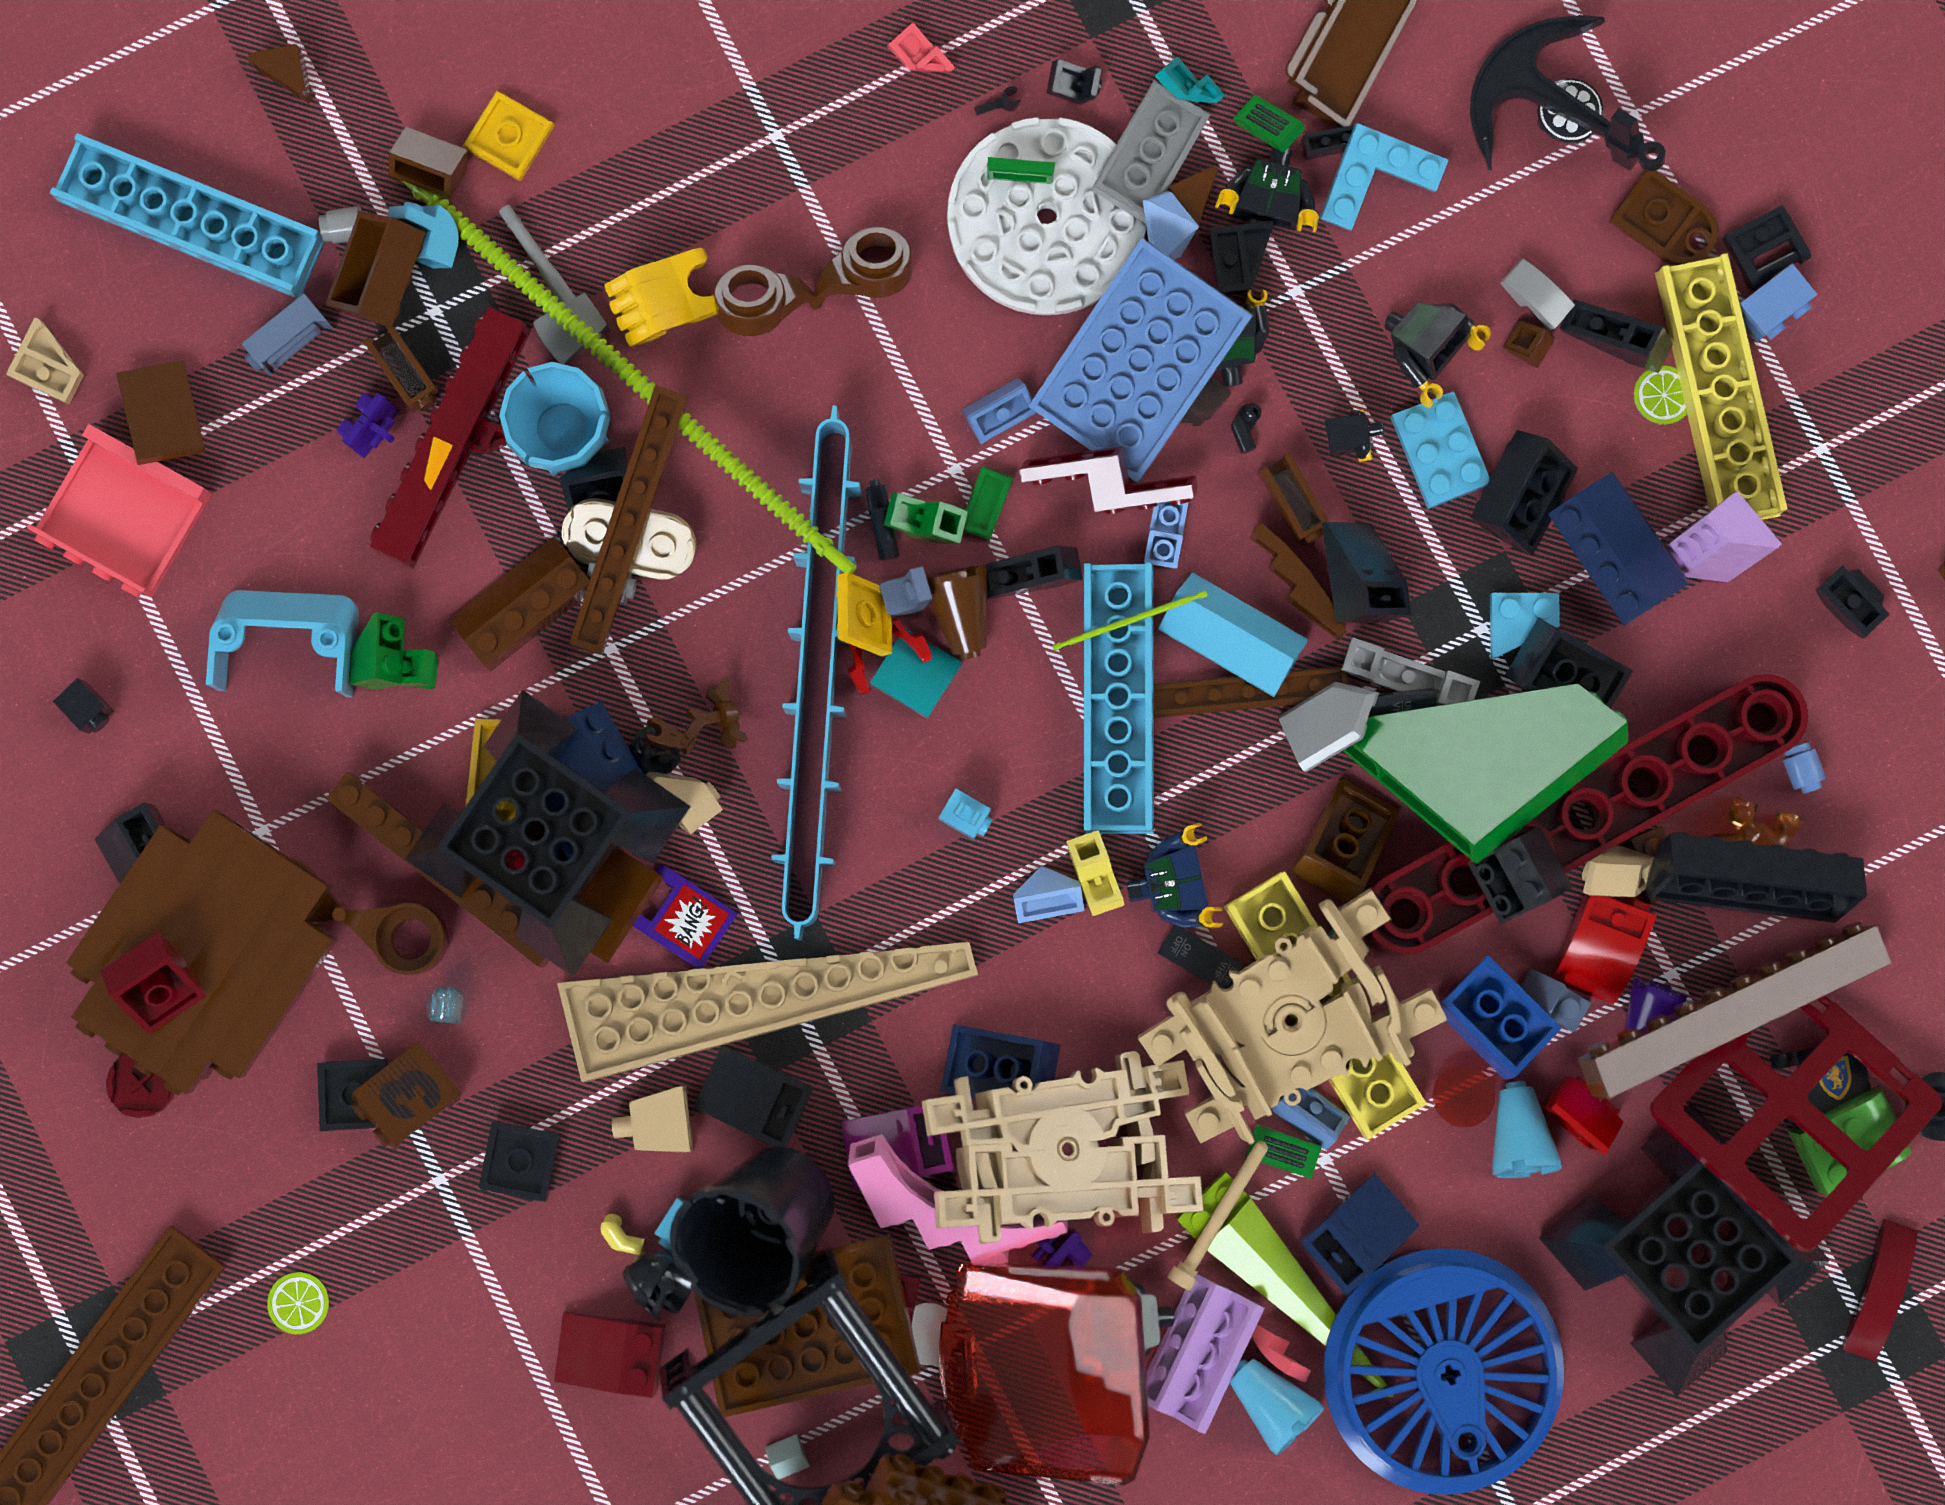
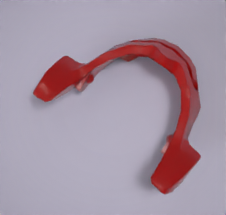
(915, 640)

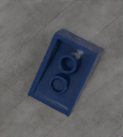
(996, 1060)

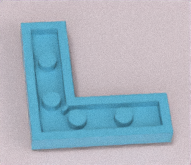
(1371, 151)

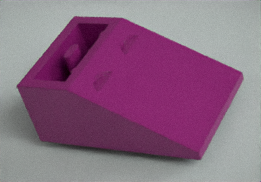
(906, 1136)

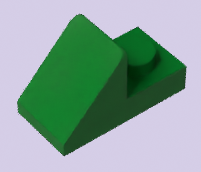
(419, 669)

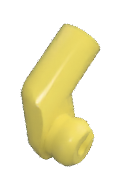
(616, 1237)

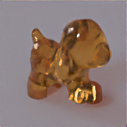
(1752, 829)

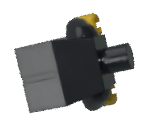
(1352, 434)

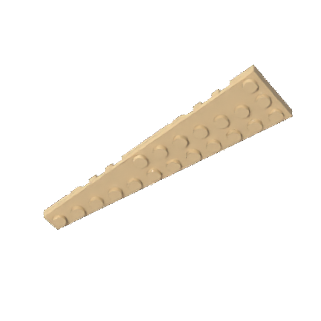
(674, 1014)

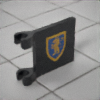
(1842, 1082)

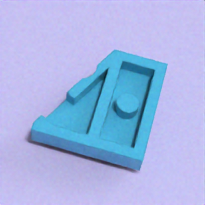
(1515, 615)

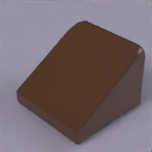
(1529, 343)

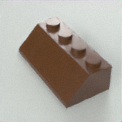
(521, 604)

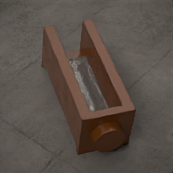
(403, 370)
(1294, 499)

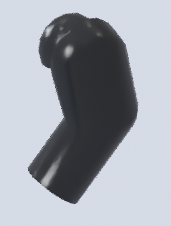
(1243, 424)

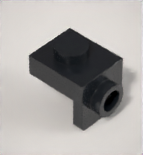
(1074, 82)

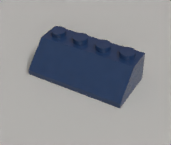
(1618, 548)

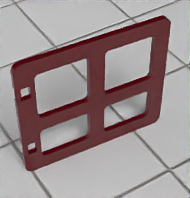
(1788, 1100)

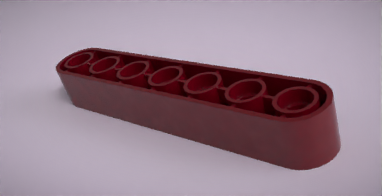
(1615, 809)

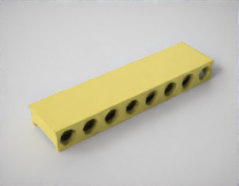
(1720, 385)
(1372, 1094)

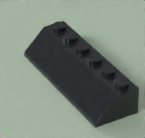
(1755, 878)

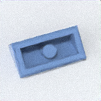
(999, 410)
(1314, 1117)

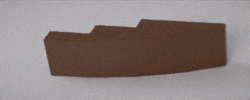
(1307, 593)

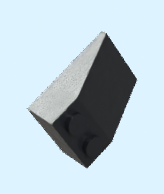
(1558, 659)

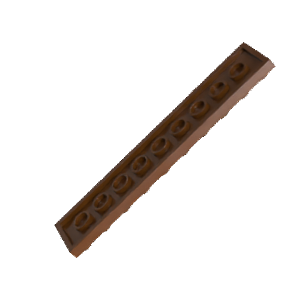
(106, 1369)

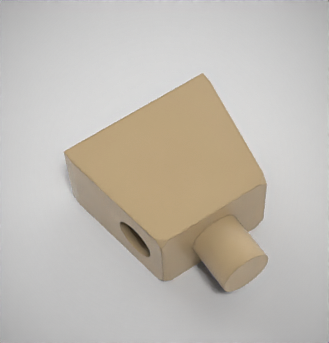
(658, 1122)

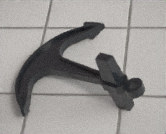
(1513, 74)

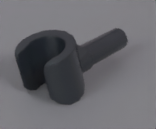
(1000, 102)

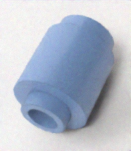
(1804, 768)

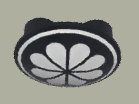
(1563, 129)

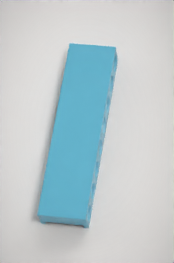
(189, 216)
(1119, 700)

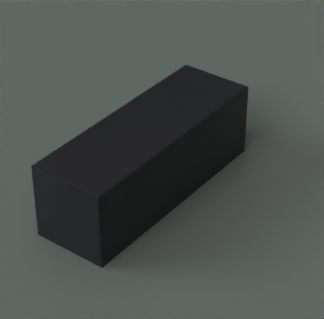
(1326, 142)

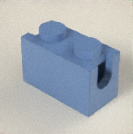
(1775, 302)

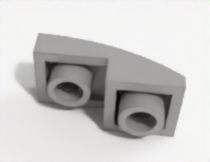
(1538, 292)

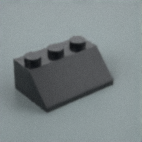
(1524, 490)

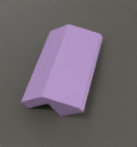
(1200, 1353)

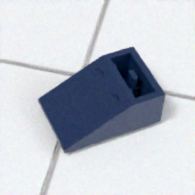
(1359, 1234)

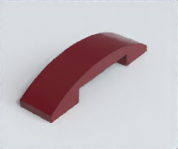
(1883, 1291)

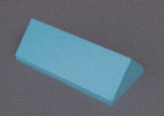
(1233, 635)

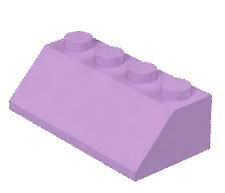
(1723, 542)

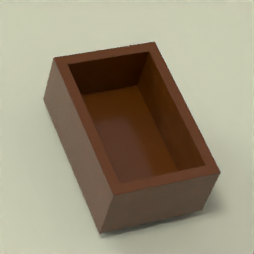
(375, 268)

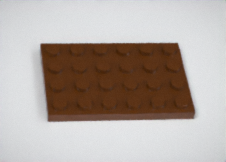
(811, 1353)

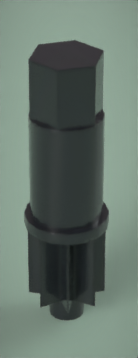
(878, 505)

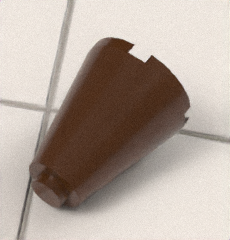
(961, 608)

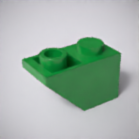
(378, 653)

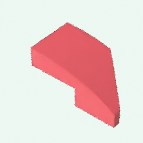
(918, 53)
(1273, 1349)

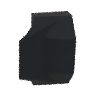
(1853, 600)

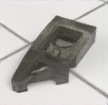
(1207, 403)

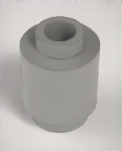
(338, 224)

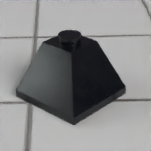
(597, 478)

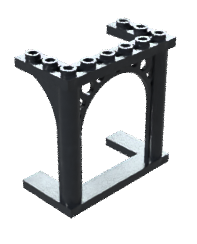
(826, 1286)

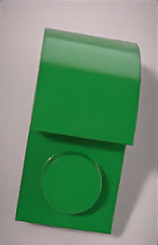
(926, 520)

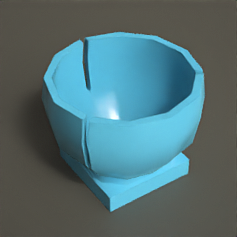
(556, 418)

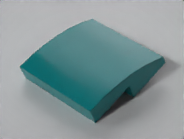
(915, 682)

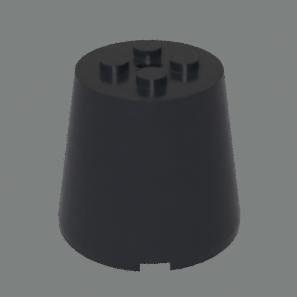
(753, 1231)

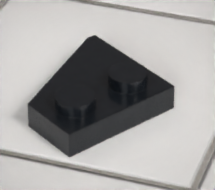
(1238, 254)

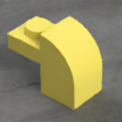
(1095, 873)

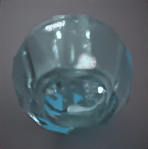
(446, 1005)

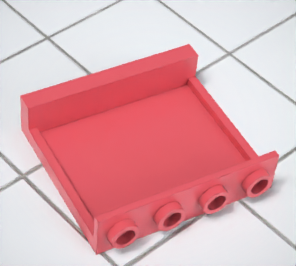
(121, 514)

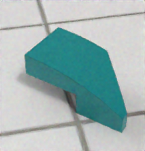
(1185, 86)

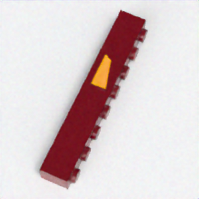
(450, 437)

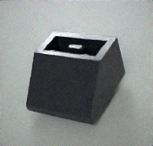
(128, 836)
(1521, 875)

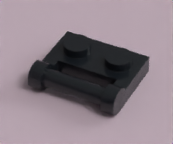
(1759, 238)

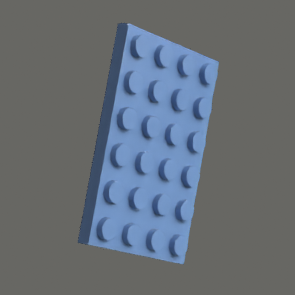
(1141, 358)

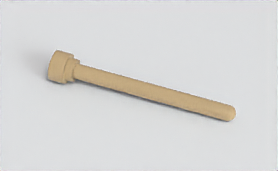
(1185, 1272)

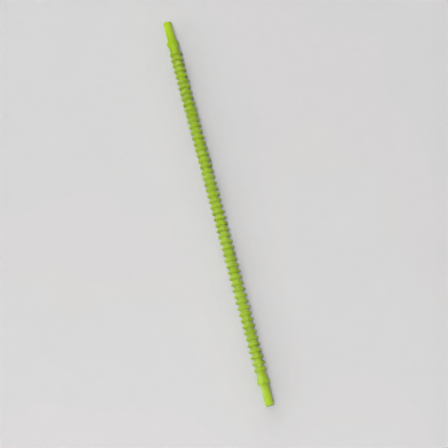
(522, 279)

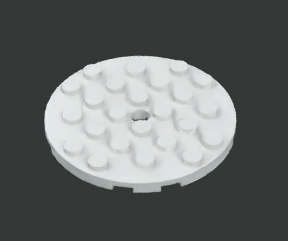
(1006, 246)

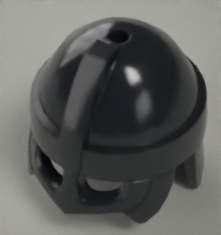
(657, 1282)

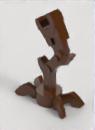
(724, 715)

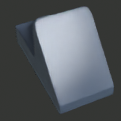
(907, 593)
(1555, 999)

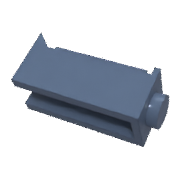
(284, 335)

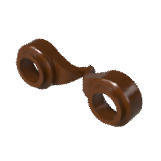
(785, 292)
(378, 930)

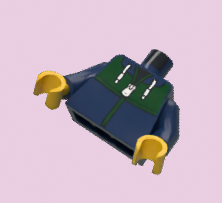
(1175, 882)

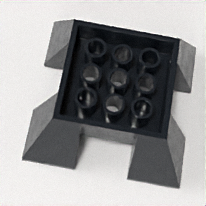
(549, 890)
(1692, 1312)

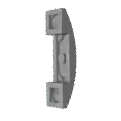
(1402, 674)

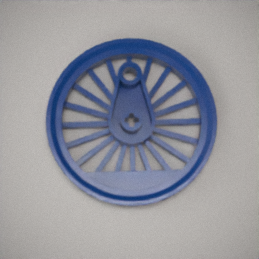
(1453, 1404)

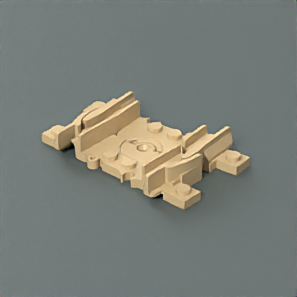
(1282, 1057)

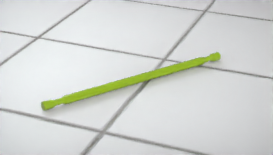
(1129, 620)

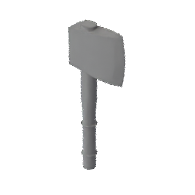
(553, 336)

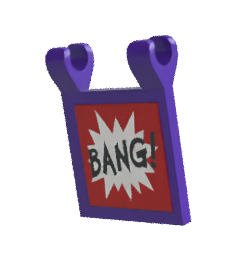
(688, 920)

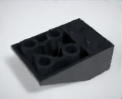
(1363, 575)
(754, 1097)

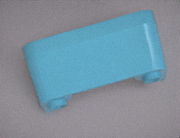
(329, 616)

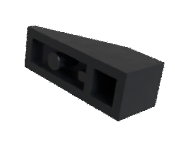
(1619, 335)
(1033, 571)

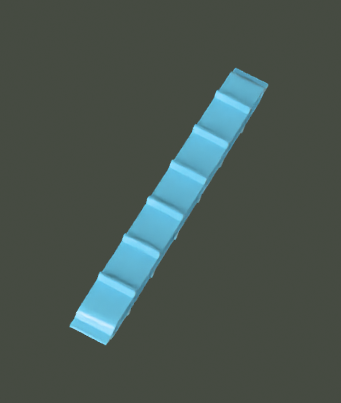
(806, 560)

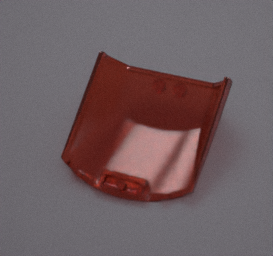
(1047, 1371)

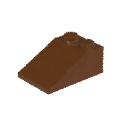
(1345, 841)

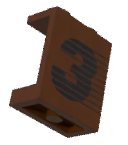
(404, 1096)

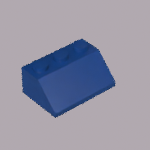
(1497, 1018)

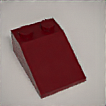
(610, 1354)

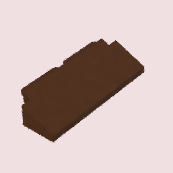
(1344, 55)

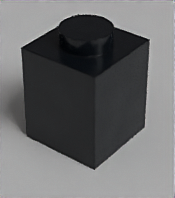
(84, 706)

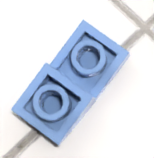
(1166, 534)

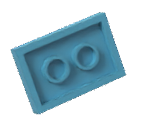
(1440, 450)

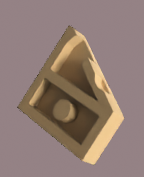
(45, 364)

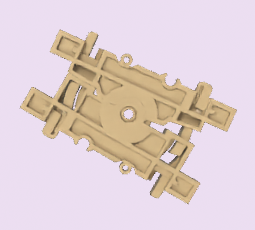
(1037, 1175)

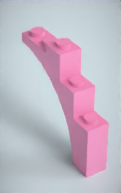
(901, 1195)

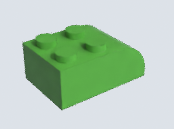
(1862, 1120)

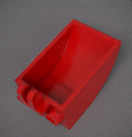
(1604, 945)

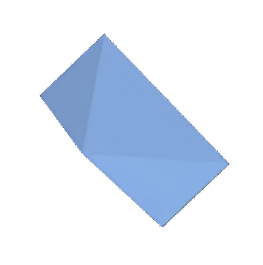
(1168, 224)
(1047, 896)

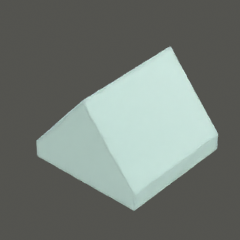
(786, 1457)

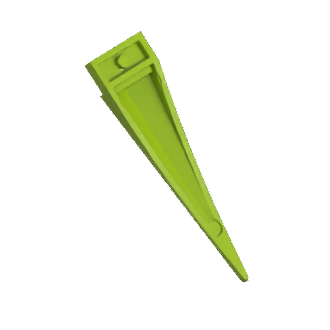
(1261, 1259)

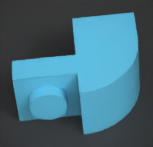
(441, 232)

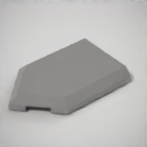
(1327, 723)

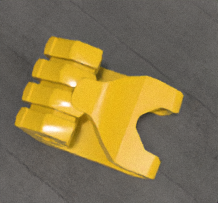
(659, 297)

